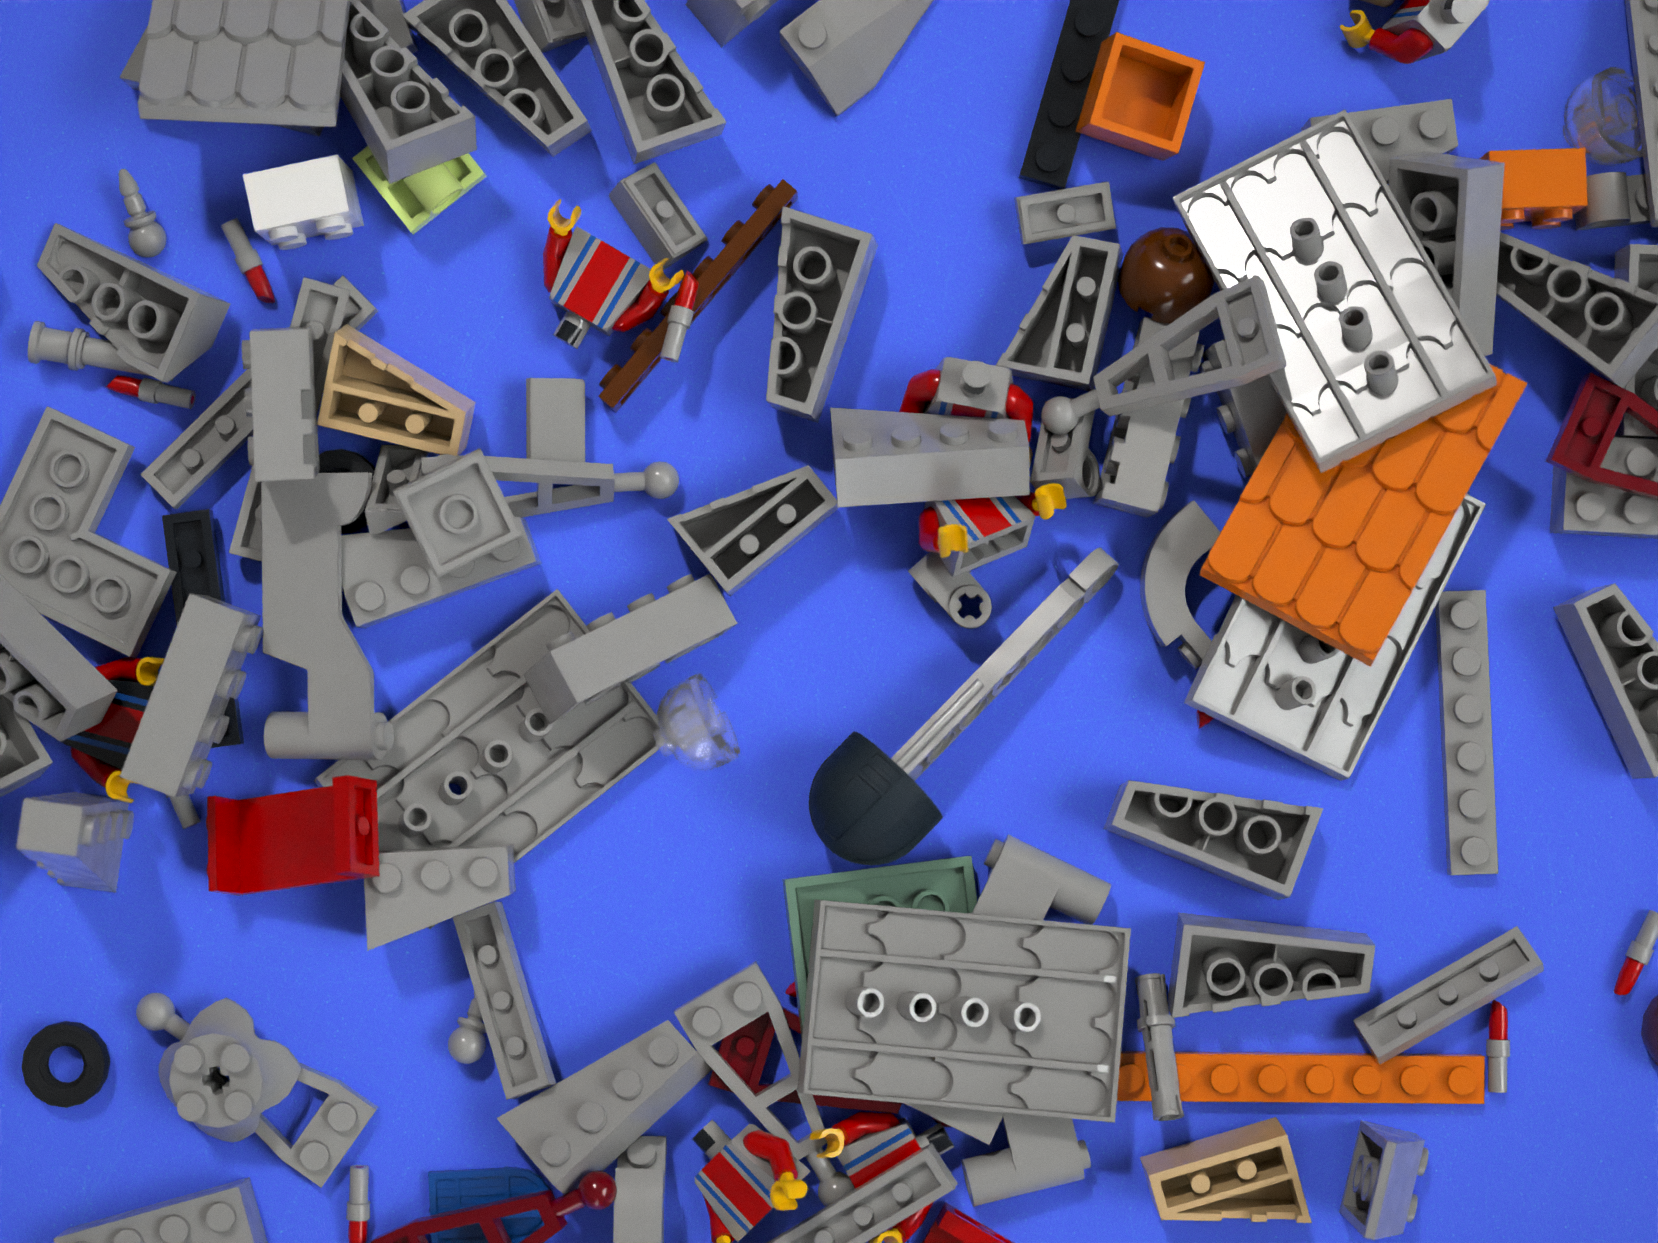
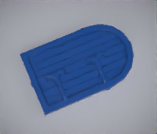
(471, 1187)

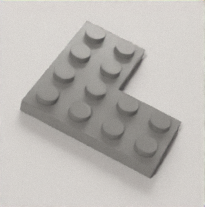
(52, 542)

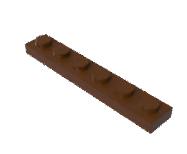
(712, 276)

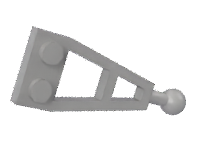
(1249, 337)
(590, 482)
(726, 1010)
(326, 1135)

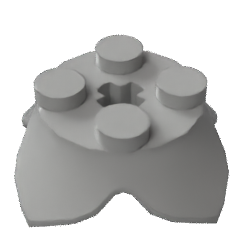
(257, 1068)

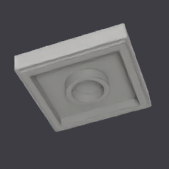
(457, 513)

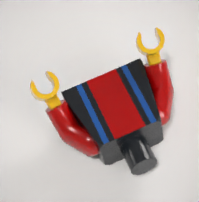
(104, 747)

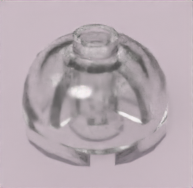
(1604, 118)
(695, 727)

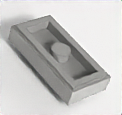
(1065, 213)

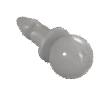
(145, 235)
(468, 1042)

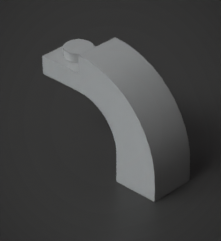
(1164, 579)
(640, 1192)

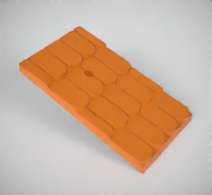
(1352, 541)

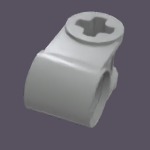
(948, 590)

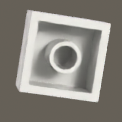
(303, 202)

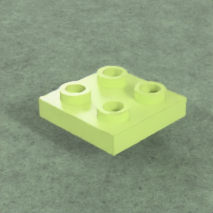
(426, 193)

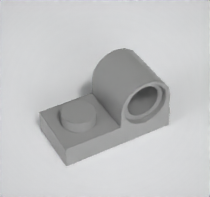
(1614, 201)
(1067, 460)

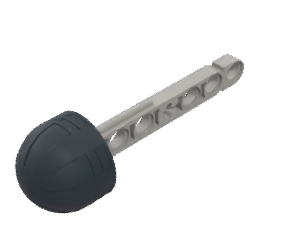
(870, 803)

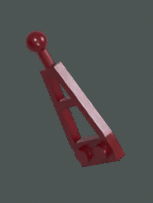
(1590, 430)
(747, 1054)
(595, 1191)

